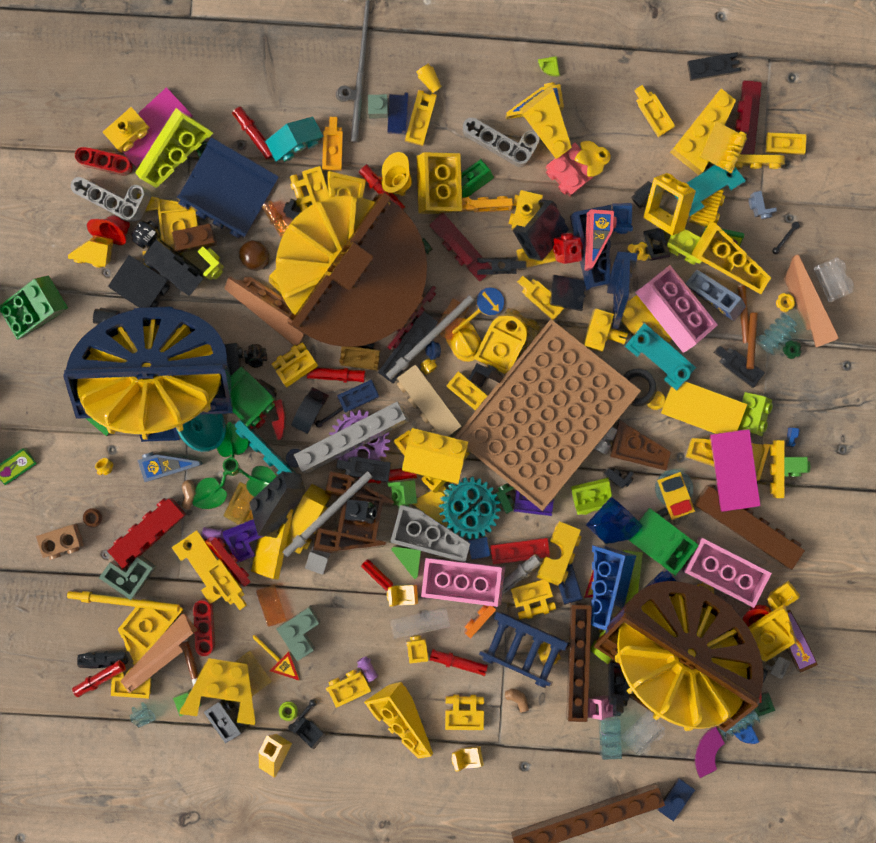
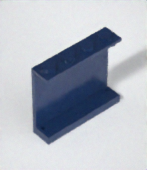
(227, 188)

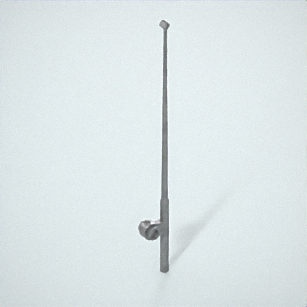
(356, 95)

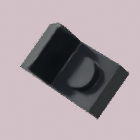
(656, 244)

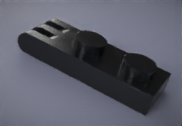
(713, 66)

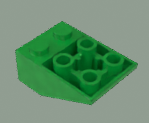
(32, 306)
(663, 542)

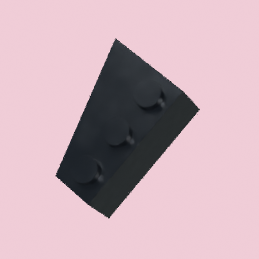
(173, 266)
(275, 502)

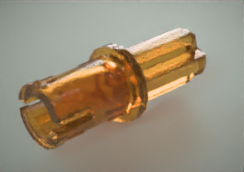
(275, 218)

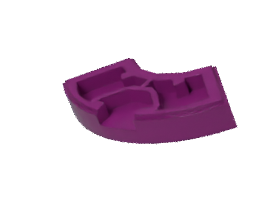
(706, 752)

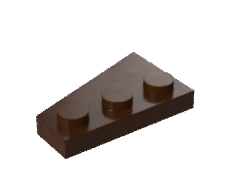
(637, 448)

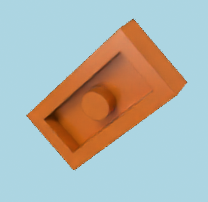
(474, 625)

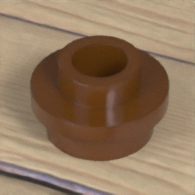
(86, 517)

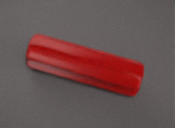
(376, 574)

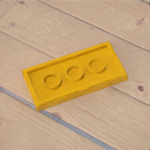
(704, 408)
(270, 553)

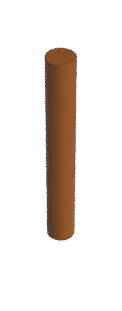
(744, 314)
(752, 340)

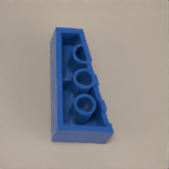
(610, 584)

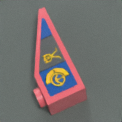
(598, 230)

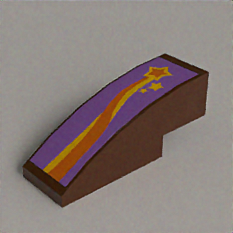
(800, 651)

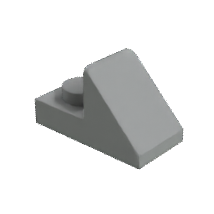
(317, 561)

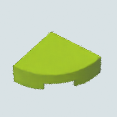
(549, 66)

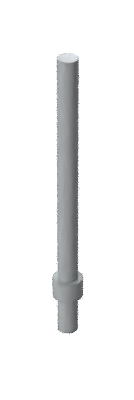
(402, 363)
(301, 539)

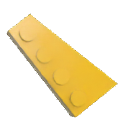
(693, 141)
(726, 256)

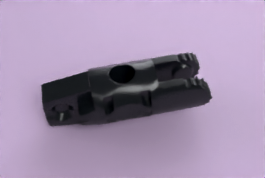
(511, 265)
(101, 659)

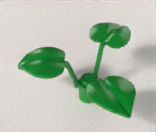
(211, 494)

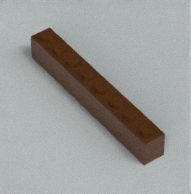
(592, 816)

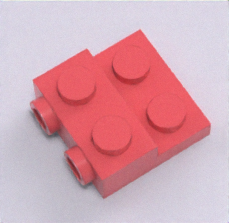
(568, 172)

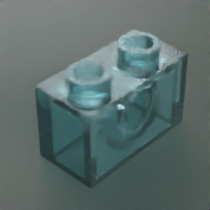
(610, 738)

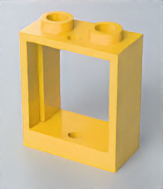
(660, 217)

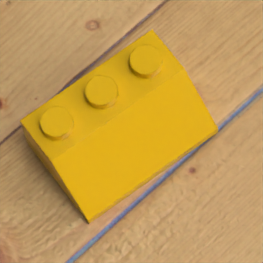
(439, 183)
(435, 456)

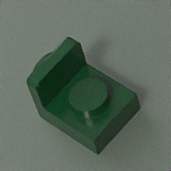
(506, 501)

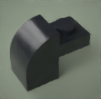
(309, 410)

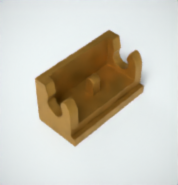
(359, 358)

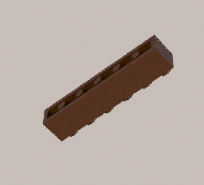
(751, 529)
(578, 662)

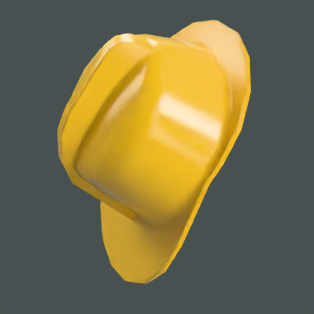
(396, 174)
(465, 343)

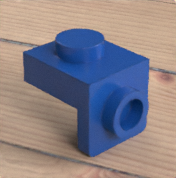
(623, 214)

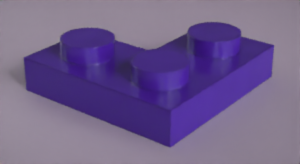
(239, 538)

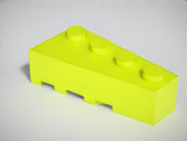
(173, 145)

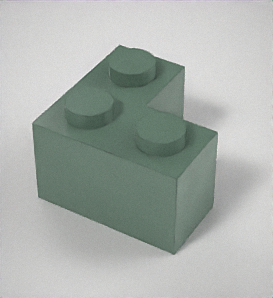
(128, 580)
(294, 632)

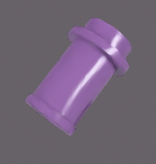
(209, 532)
(367, 668)

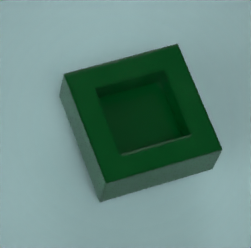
(766, 705)

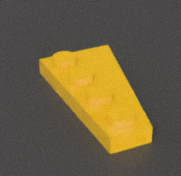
(345, 185)
(701, 451)

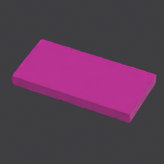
(155, 116)
(735, 470)

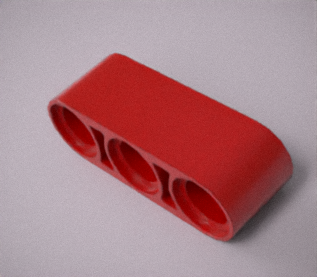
(95, 157)
(201, 636)

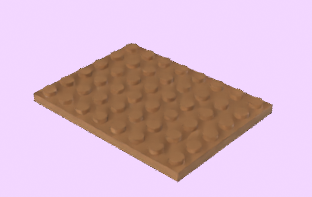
(547, 414)

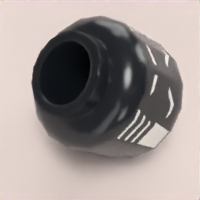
(145, 234)

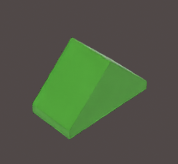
(409, 558)

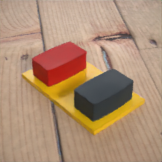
(676, 495)

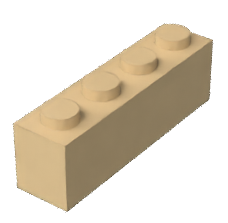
(428, 401)

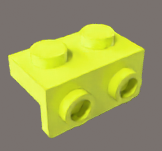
(684, 243)
(212, 258)

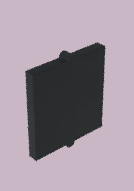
(567, 293)

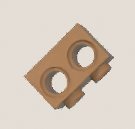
(59, 538)

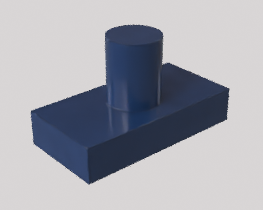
(676, 799)

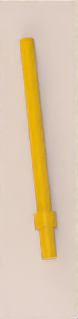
(87, 597)

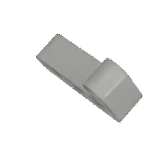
(498, 138)
(108, 197)

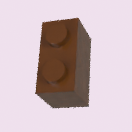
(194, 238)

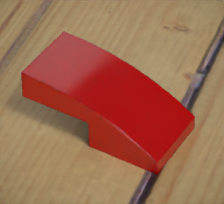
(280, 425)

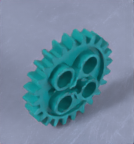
(480, 521)

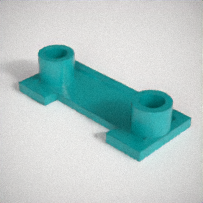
(711, 182)
(662, 355)

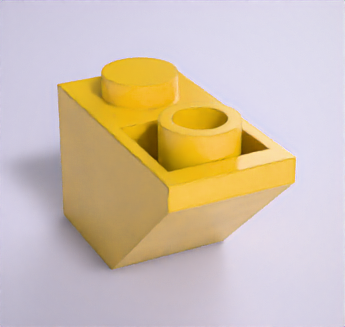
(93, 251)
(273, 753)

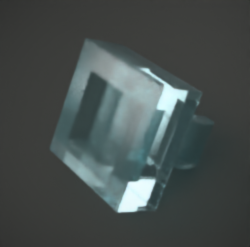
(142, 716)

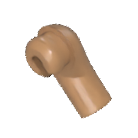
(189, 491)
(518, 697)

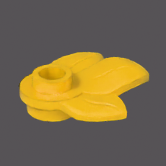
(590, 157)

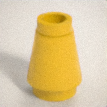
(429, 77)

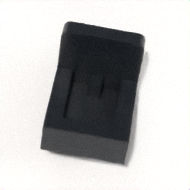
(288, 209)
(481, 373)
(360, 511)
(309, 732)

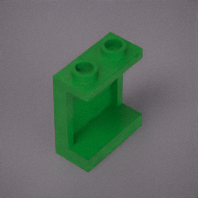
(249, 398)

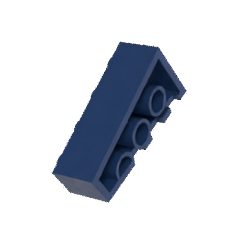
(600, 273)

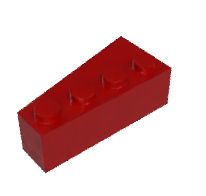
(147, 532)

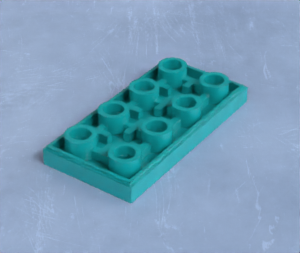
(260, 445)

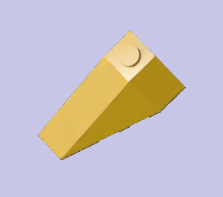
(399, 712)

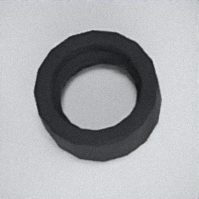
(652, 385)

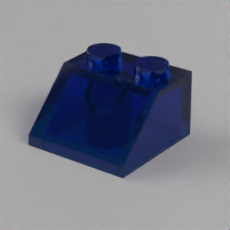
(613, 523)

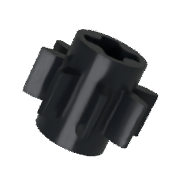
(255, 355)

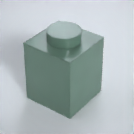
(377, 106)

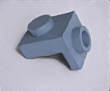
(757, 204)

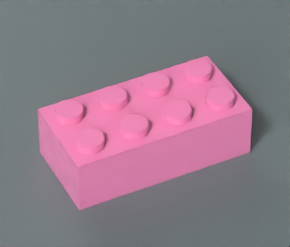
(676, 308)
(727, 572)
(463, 581)

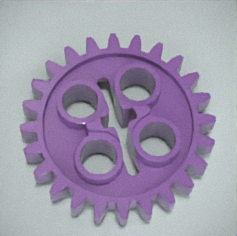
(379, 445)

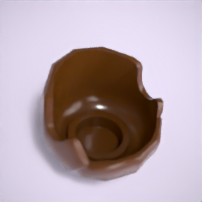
(254, 255)

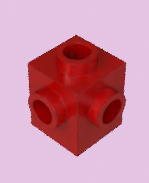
(567, 248)

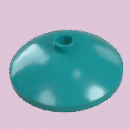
(204, 432)

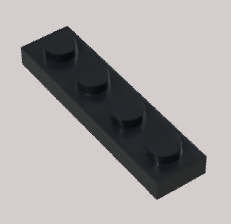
(418, 331)

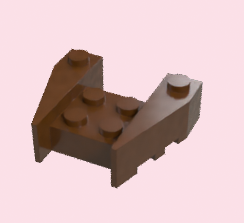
(351, 534)

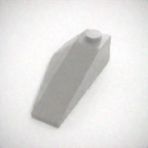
(425, 534)

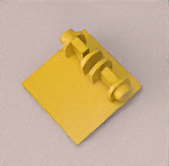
(723, 146)

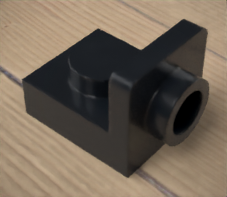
(615, 476)

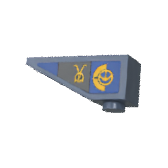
(716, 295)
(160, 465)

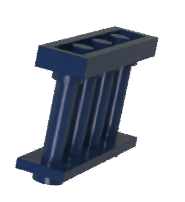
(539, 638)

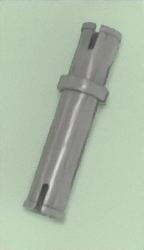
(521, 572)

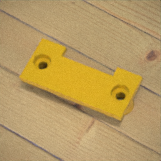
(200, 558)

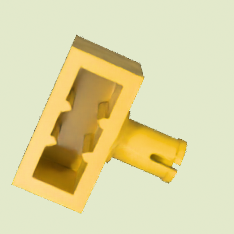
(126, 130)
(526, 208)
(601, 330)

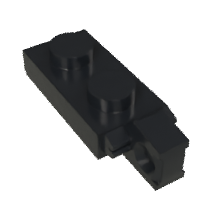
(737, 365)
(359, 466)
(617, 688)

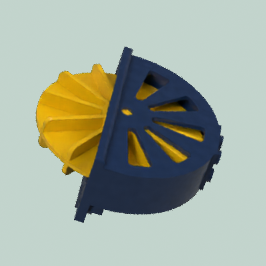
(149, 373)

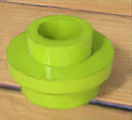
(288, 717)

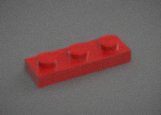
(217, 547)
(519, 550)

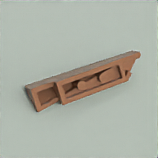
(809, 304)
(266, 305)
(161, 653)

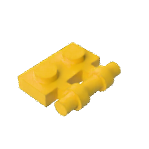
(315, 184)
(295, 368)
(531, 593)
(464, 719)

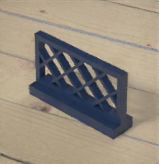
(619, 283)

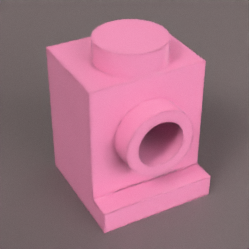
(605, 708)

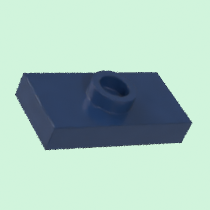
(358, 396)
(570, 589)

